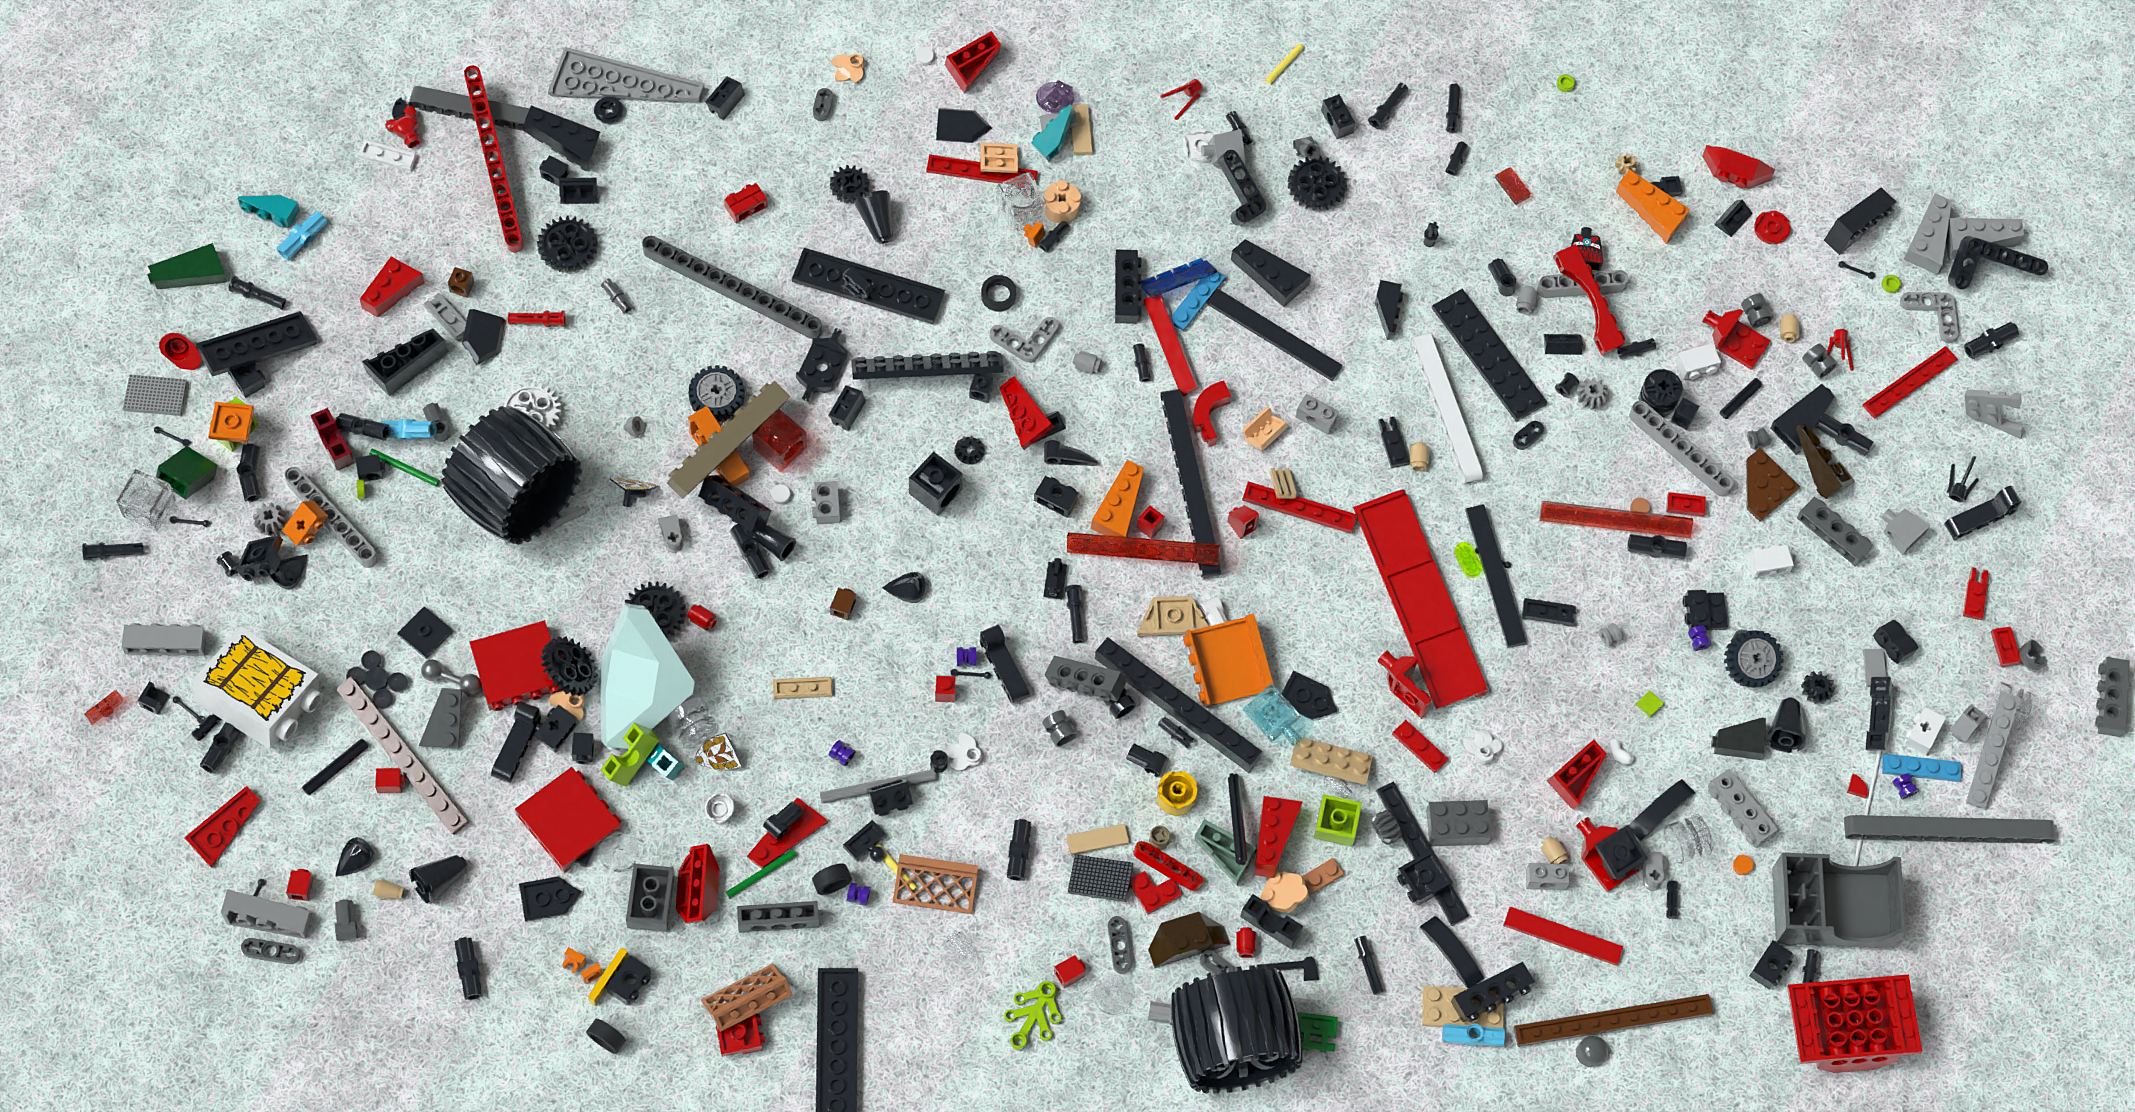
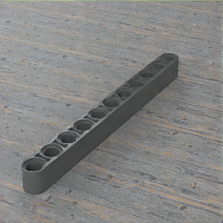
(726, 280)
(1948, 829)

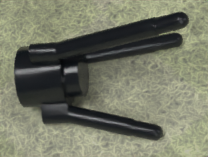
(1958, 491)

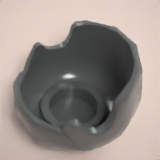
(2030, 655)
(1592, 1051)

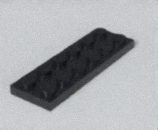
(256, 343)

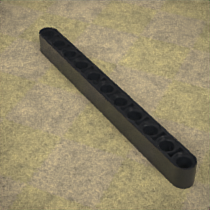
(1188, 474)

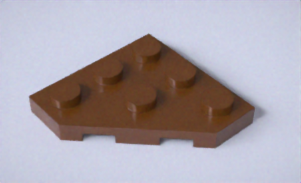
(1766, 485)

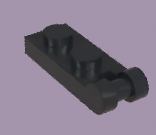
(1548, 612)

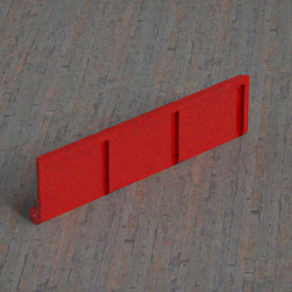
(1420, 599)

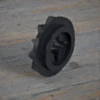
(606, 103)
(975, 455)

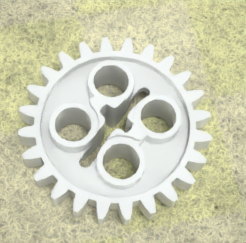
(536, 397)

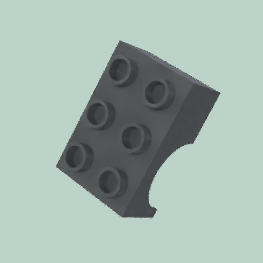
(1837, 902)

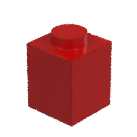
(1150, 521)
(945, 689)
(389, 780)
(299, 885)
(1070, 971)

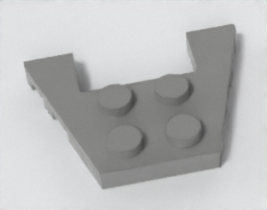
(1989, 410)

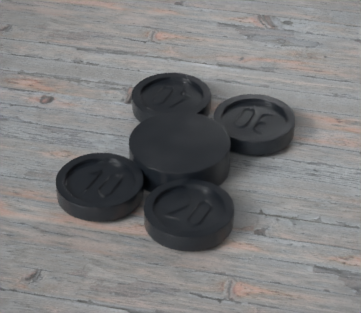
(377, 679)

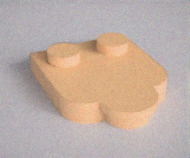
(1284, 891)

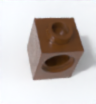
(461, 282)
(843, 603)

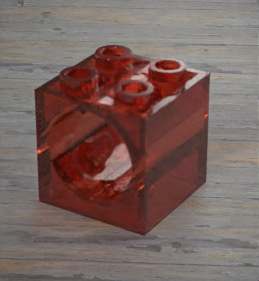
(779, 440)

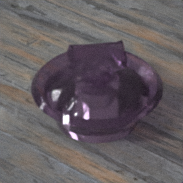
(1054, 96)

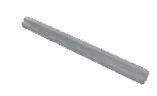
(861, 789)

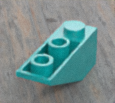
(1052, 138)
(272, 207)
(665, 762)

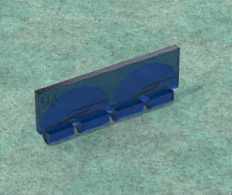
(1181, 276)

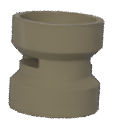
(1158, 834)

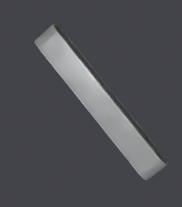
(1679, 440)
(337, 523)

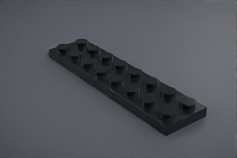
(890, 291)
(1489, 355)
(927, 365)
(837, 1040)

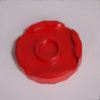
(1772, 227)

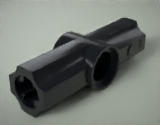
(1991, 339)
(363, 426)
(1835, 429)
(1668, 547)
(755, 559)
(216, 754)
(1019, 850)
(468, 968)

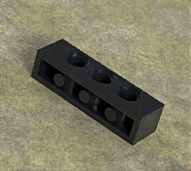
(1127, 260)
(734, 503)
(1517, 974)

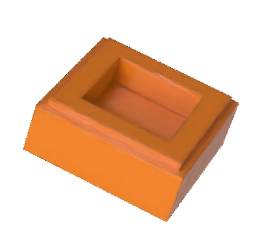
(591, 973)

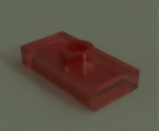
(1512, 185)
(104, 707)

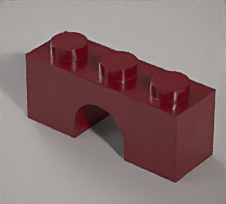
(331, 439)

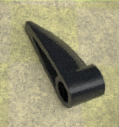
(1063, 455)

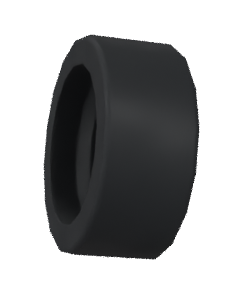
(998, 306)
(831, 879)
(606, 1036)

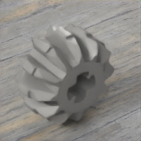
(1596, 399)
(269, 525)

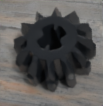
(1814, 680)

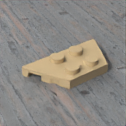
(1171, 617)

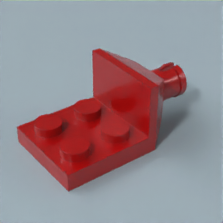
(1736, 338)
(1401, 685)
(1592, 858)

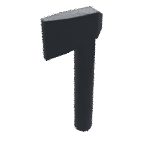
(1308, 964)

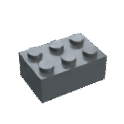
(1458, 823)
(650, 897)

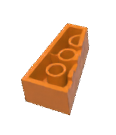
(1653, 205)

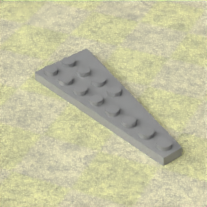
(600, 77)

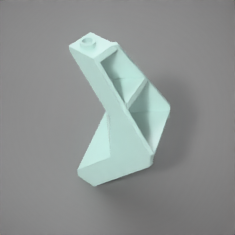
(639, 677)

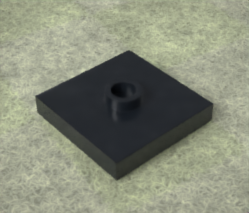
(425, 632)

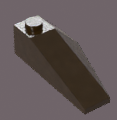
(1826, 473)

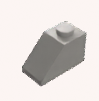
(1967, 723)

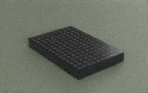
(1100, 878)

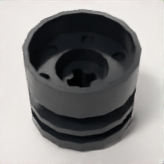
(1660, 400)

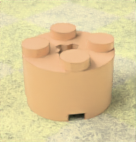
(1062, 202)

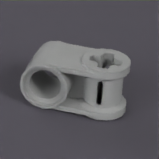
(671, 531)
(1653, 868)

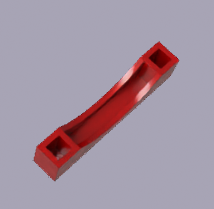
(1571, 264)

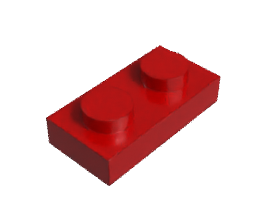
(1685, 504)
(2005, 646)

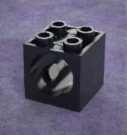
(935, 483)

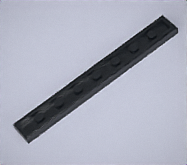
(1274, 334)
(1495, 576)
(1417, 846)

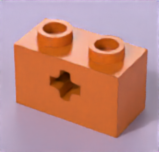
(305, 523)

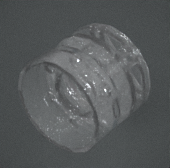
(2023, 708)
(693, 723)
(1688, 838)

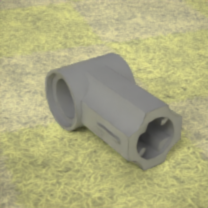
(1160, 1012)

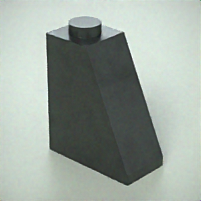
(1741, 740)

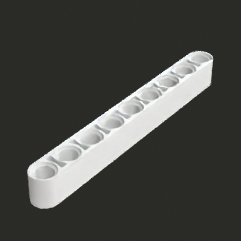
(1447, 407)

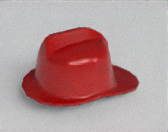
(180, 351)

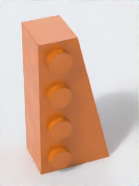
(701, 426)
(1117, 508)

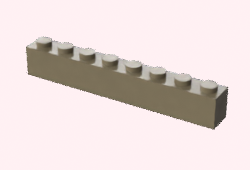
(725, 442)

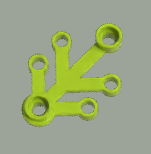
(1035, 1012)

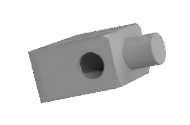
(1221, 143)
(1904, 529)

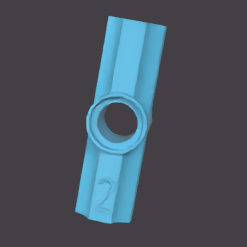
(301, 235)
(410, 429)
(1486, 1035)

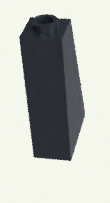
(1807, 411)

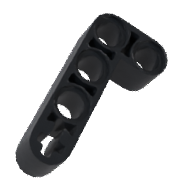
(1238, 186)
(1978, 517)
(1004, 665)
(515, 746)

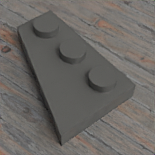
(445, 720)

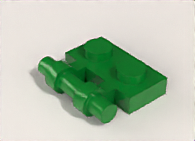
(1320, 1026)

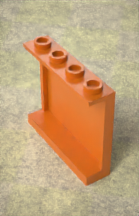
(1228, 660)

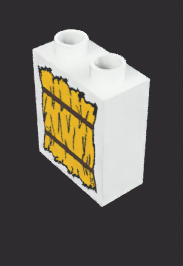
(257, 688)

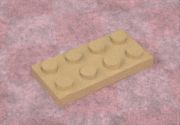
(1331, 760)
(1439, 1010)

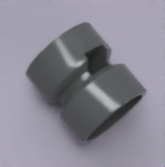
(1757, 310)
(1815, 356)
(1059, 728)

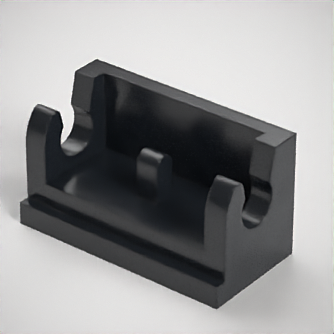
(725, 97)
(578, 190)
(847, 407)

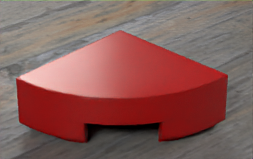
(1857, 787)

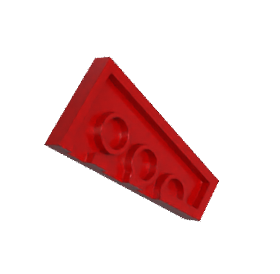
(220, 828)
(770, 849)

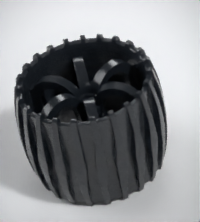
(511, 475)
(1236, 1029)

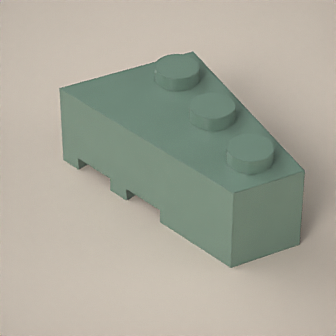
(1220, 848)

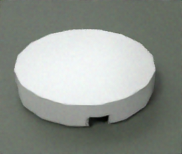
(1192, 145)

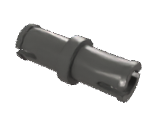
(616, 296)

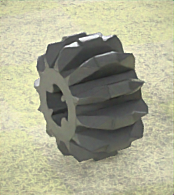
(1386, 827)

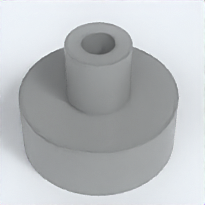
(634, 426)

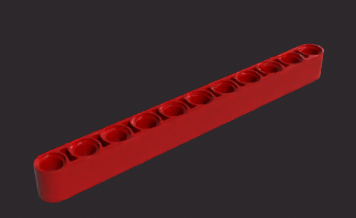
(493, 150)

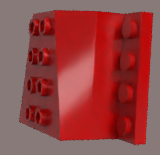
(1854, 1022)

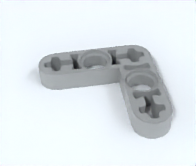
(1936, 305)
(1030, 344)

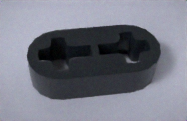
(857, 282)
(1531, 438)

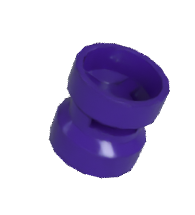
(1699, 637)
(962, 656)
(841, 752)
(1905, 786)
(863, 894)

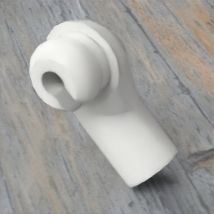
(1619, 754)

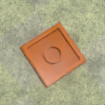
(231, 422)

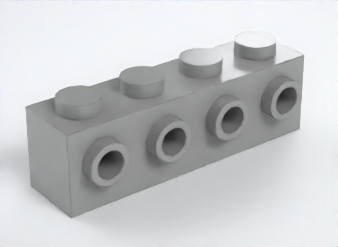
(164, 640)
(1742, 808)

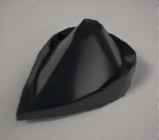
(289, 570)
(907, 587)
(355, 857)

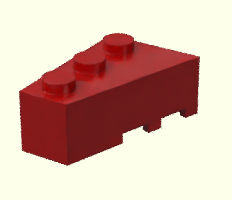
(971, 60)
(390, 286)
(1576, 775)

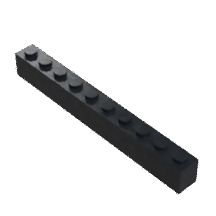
(1179, 705)

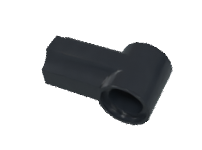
(1502, 276)
(1150, 761)
(779, 824)

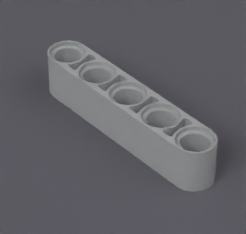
(1573, 289)

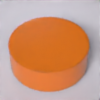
(1742, 865)

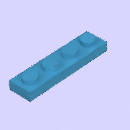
(1196, 300)
(1921, 767)

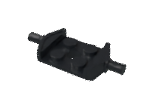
(822, 351)

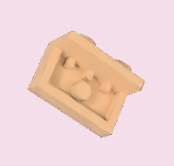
(1263, 429)

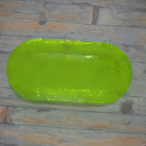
(1467, 560)

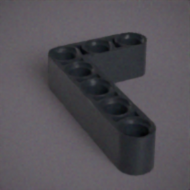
(1995, 254)

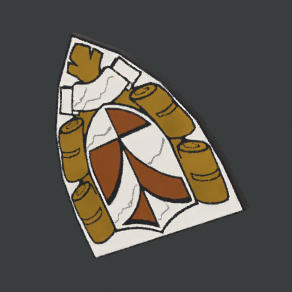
(633, 488)
(718, 754)

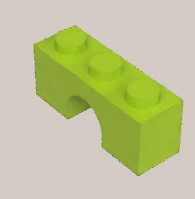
(623, 768)

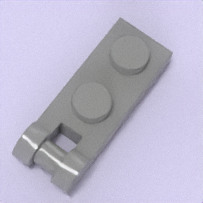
(446, 316)

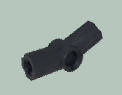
(248, 482)

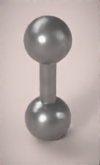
(433, 670)

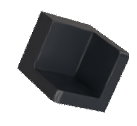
(152, 698)

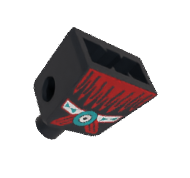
(1591, 248)

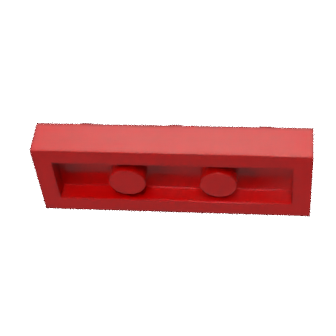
(1420, 746)

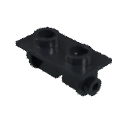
(1055, 579)

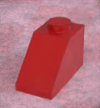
(1243, 520)

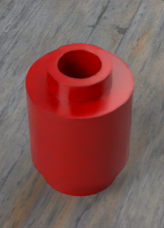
(702, 617)
(1246, 942)

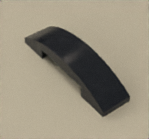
(1880, 715)
(1660, 809)
(1453, 951)

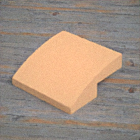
(998, 157)

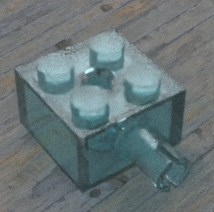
(1280, 722)

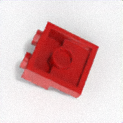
(742, 1037)

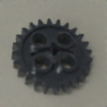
(1330, 192)
(551, 251)
(671, 612)
(569, 666)

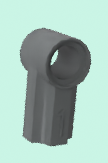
(1306, 147)
(433, 413)
(346, 925)

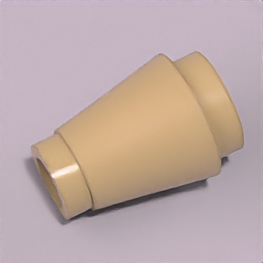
(386, 889)

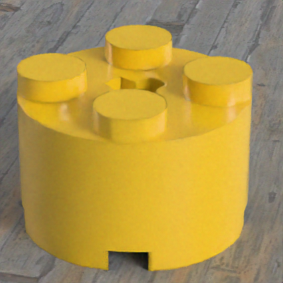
(1167, 795)

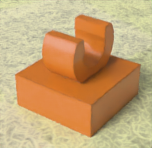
(1034, 233)
(575, 958)

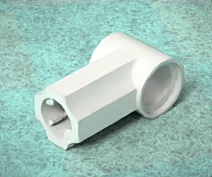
(1213, 611)

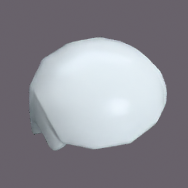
(717, 804)

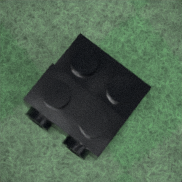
(260, 558)
(1705, 609)
(1620, 853)
(1423, 877)

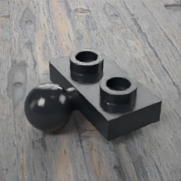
(865, 841)

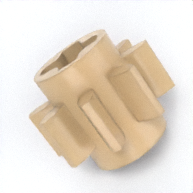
(1625, 163)

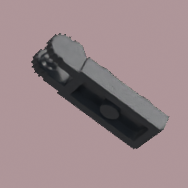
(1393, 444)

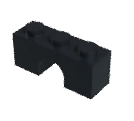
(1281, 929)

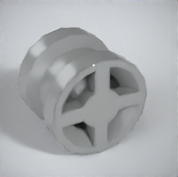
(1610, 634)

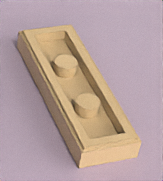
(1081, 134)
(802, 688)
(1097, 839)

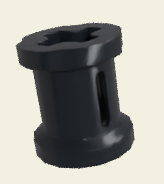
(1567, 384)
(228, 563)
(939, 754)

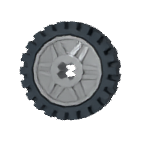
(720, 380)
(1766, 657)

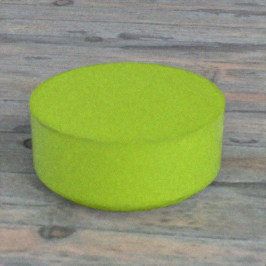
(1565, 83)
(1891, 283)
(360, 489)

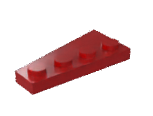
(1026, 416)

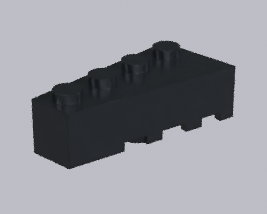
(562, 135)

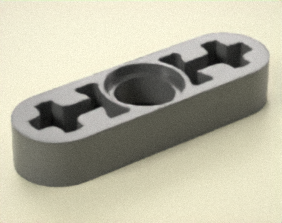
(1122, 930)
(265, 944)

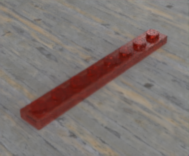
(1616, 519)
(1143, 548)

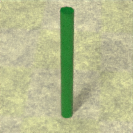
(406, 468)
(760, 874)

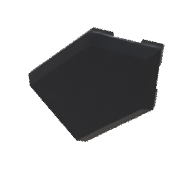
(960, 125)
(482, 335)
(1308, 696)
(547, 898)

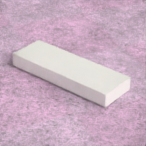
(387, 155)

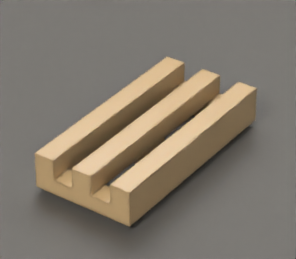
(1273, 474)

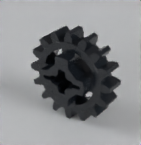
(849, 183)

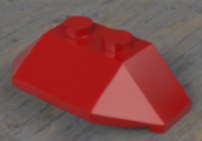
(1736, 167)
(698, 885)

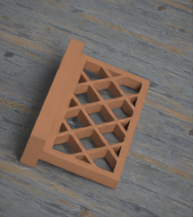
(940, 867)
(745, 1005)

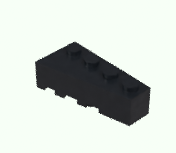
(1860, 220)
(1270, 272)
(405, 361)

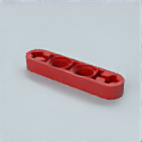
(1192, 880)

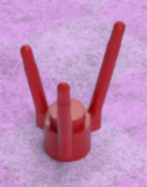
(1192, 89)
(1841, 341)

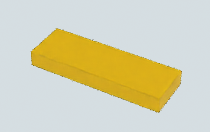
(600, 987)

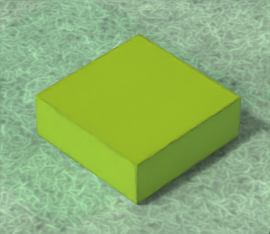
(1649, 704)

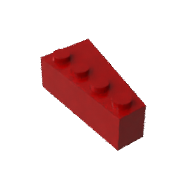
(1275, 828)

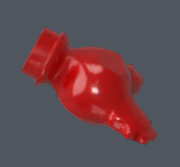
(406, 127)

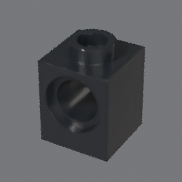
(553, 169)
(981, 387)
(1685, 413)
(370, 467)
(582, 747)

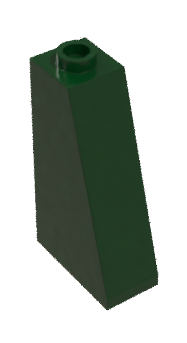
(188, 269)

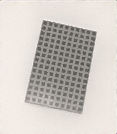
(155, 395)

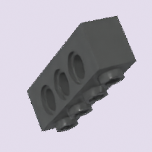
(1824, 530)
(2119, 671)
(1085, 678)
(778, 916)

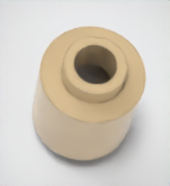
(1789, 328)
(1419, 456)
(1554, 850)

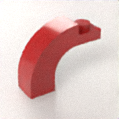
(1210, 399)

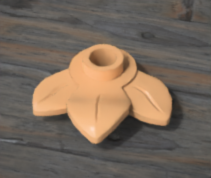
(846, 69)
(566, 702)

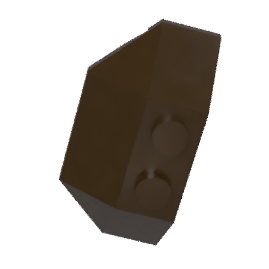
(1186, 938)

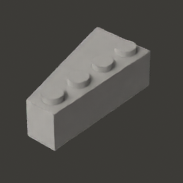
(1997, 231)
(1930, 239)
(265, 915)

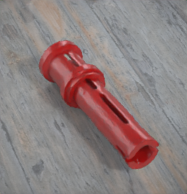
(546, 318)

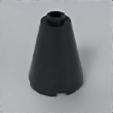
(877, 214)
(1787, 727)
(437, 876)

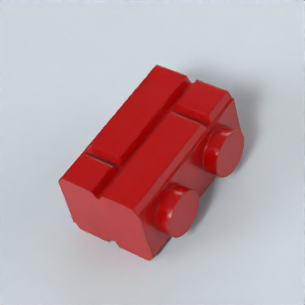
(745, 202)

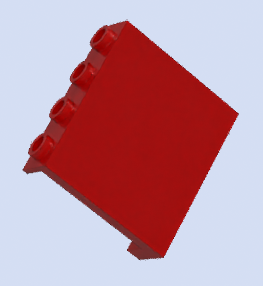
(512, 665)
(567, 818)

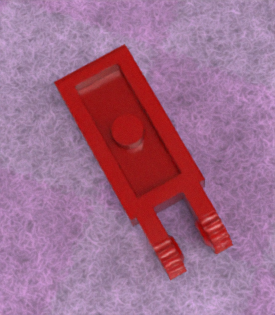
(1975, 595)

